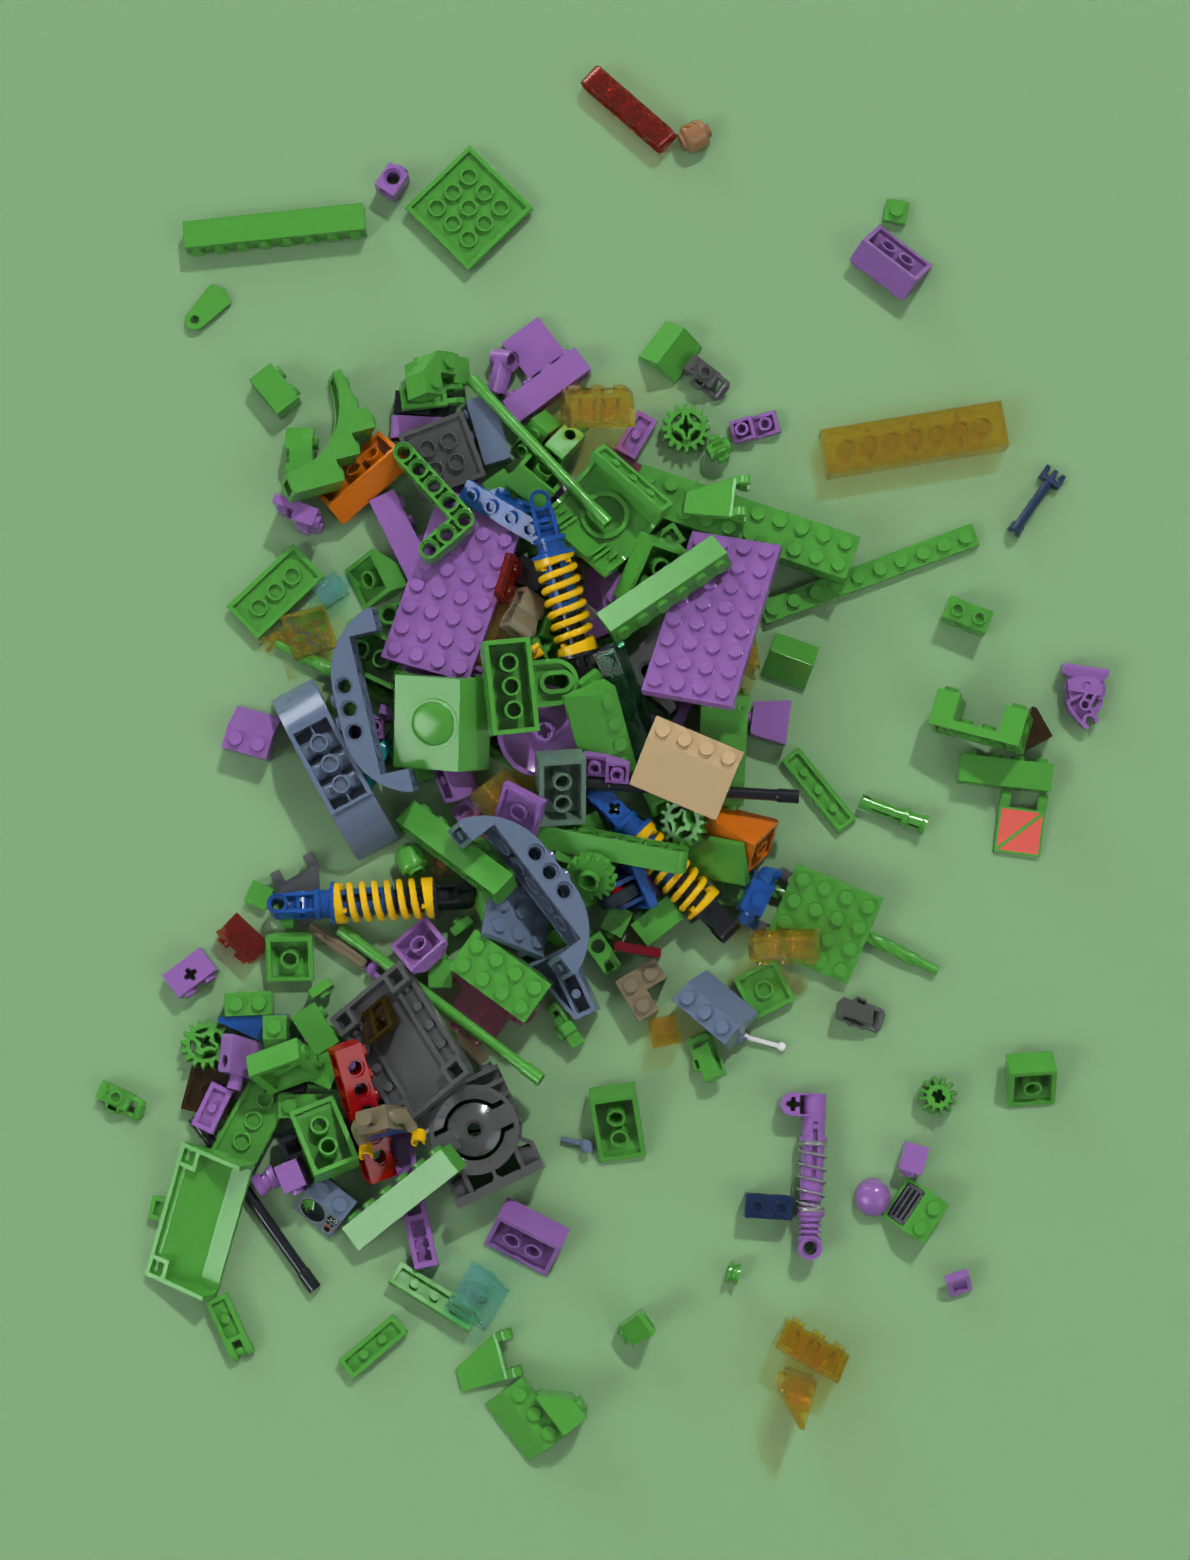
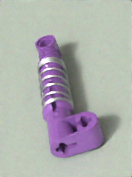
(811, 1167)

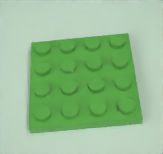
(469, 208)
(835, 908)

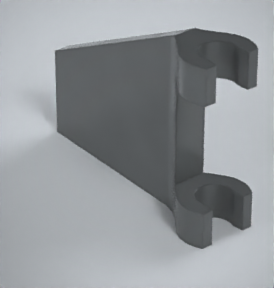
(304, 881)

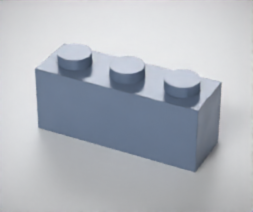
(487, 433)

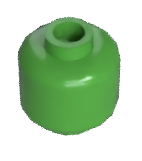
(411, 860)

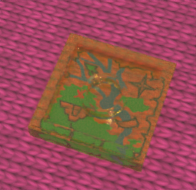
(308, 632)

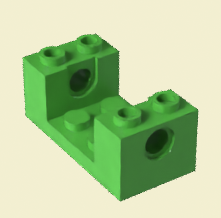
(948, 720)

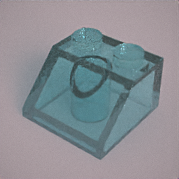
(477, 1296)

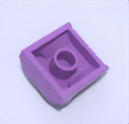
(420, 946)

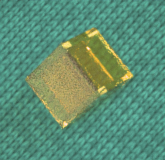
(664, 1031)

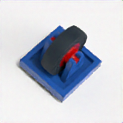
(630, 890)

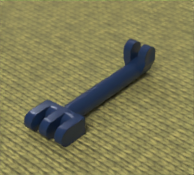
(1048, 481)

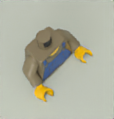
(381, 1123)

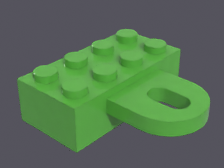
(516, 685)

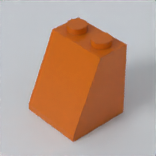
(746, 827)

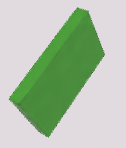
(720, 859)

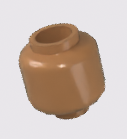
(694, 136)

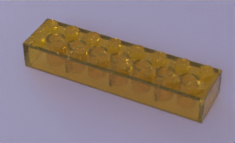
(913, 440)

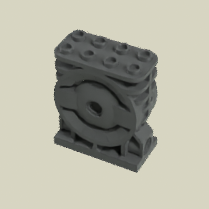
(491, 1087)

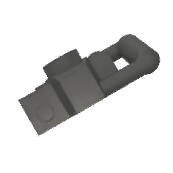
(706, 377)
(859, 1014)

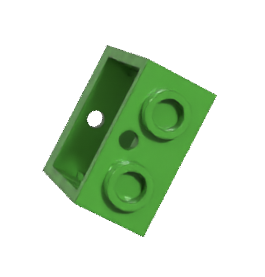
(283, 1066)

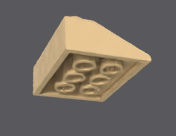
(686, 768)

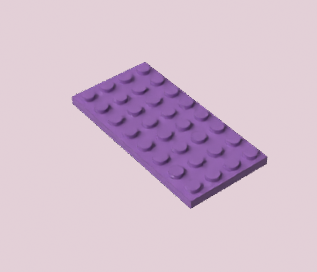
(451, 601)
(713, 630)

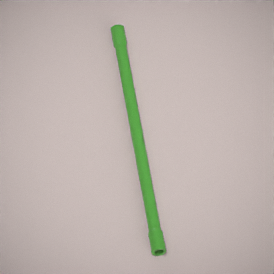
(525, 1068)

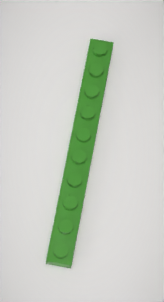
(871, 573)

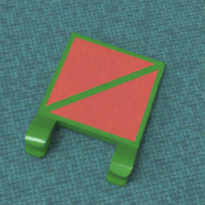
(1019, 829)

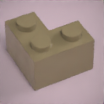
(635, 988)

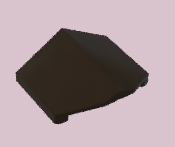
(379, 1020)

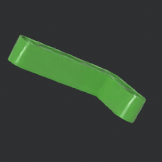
(438, 499)

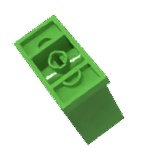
(730, 729)

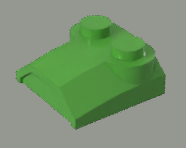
(290, 956)

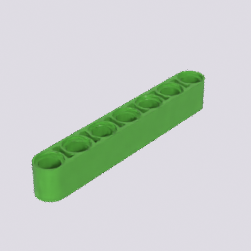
(616, 847)

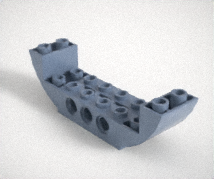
(334, 770)

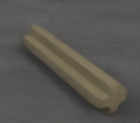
(337, 945)

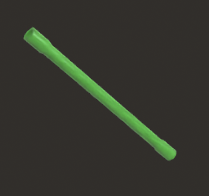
(540, 452)

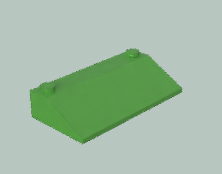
(199, 1220)

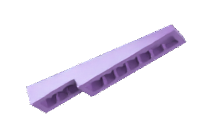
(417, 1219)

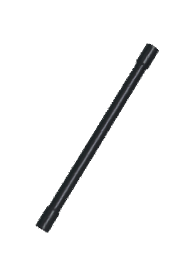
(778, 795)
(303, 1272)

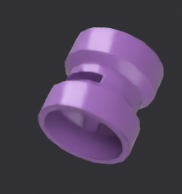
(265, 1181)

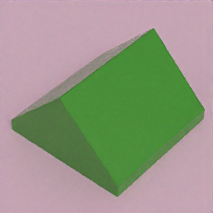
(670, 350)
(790, 661)

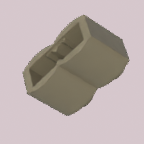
(523, 613)

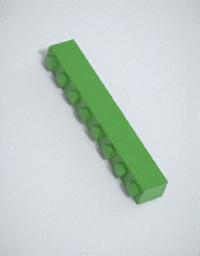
(274, 229)

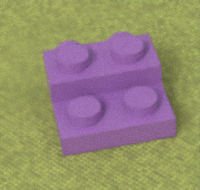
(305, 517)

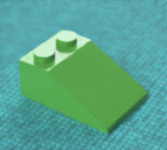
(617, 1121)
(324, 1139)

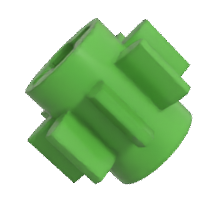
(718, 448)

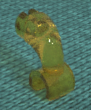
(278, 635)

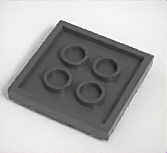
(447, 449)

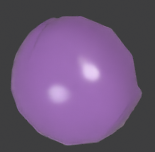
(872, 1197)

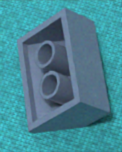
(715, 1008)

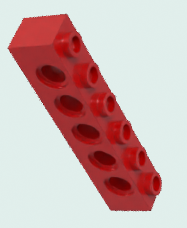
(341, 1057)

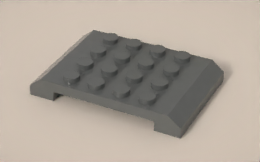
(417, 1058)

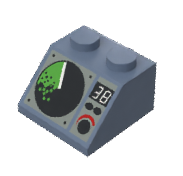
(326, 1205)

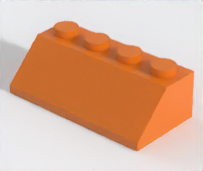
(364, 479)

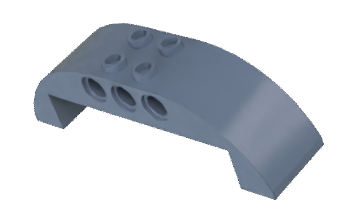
(347, 666)
(541, 878)

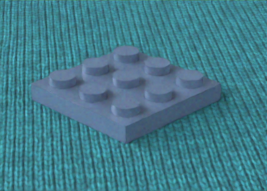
(517, 923)

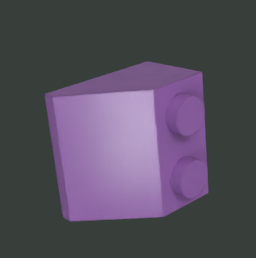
(251, 733)

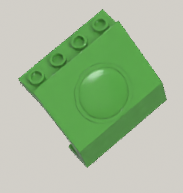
(627, 499)
(439, 722)

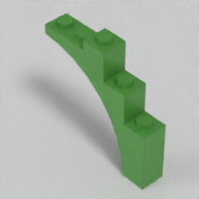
(325, 471)

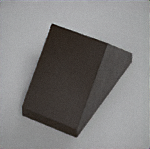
(1039, 730)

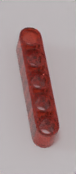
(628, 109)

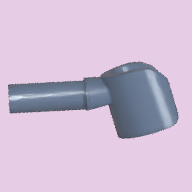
(585, 1144)

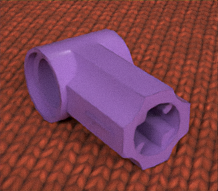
(502, 365)

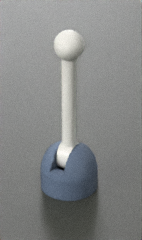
(781, 1046)

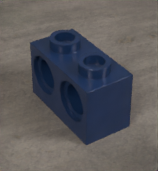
(768, 1206)

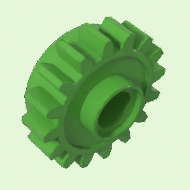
(592, 874)

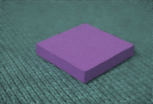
(534, 346)
(521, 806)

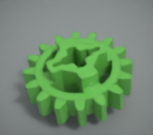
(676, 429)
(681, 823)
(197, 1040)

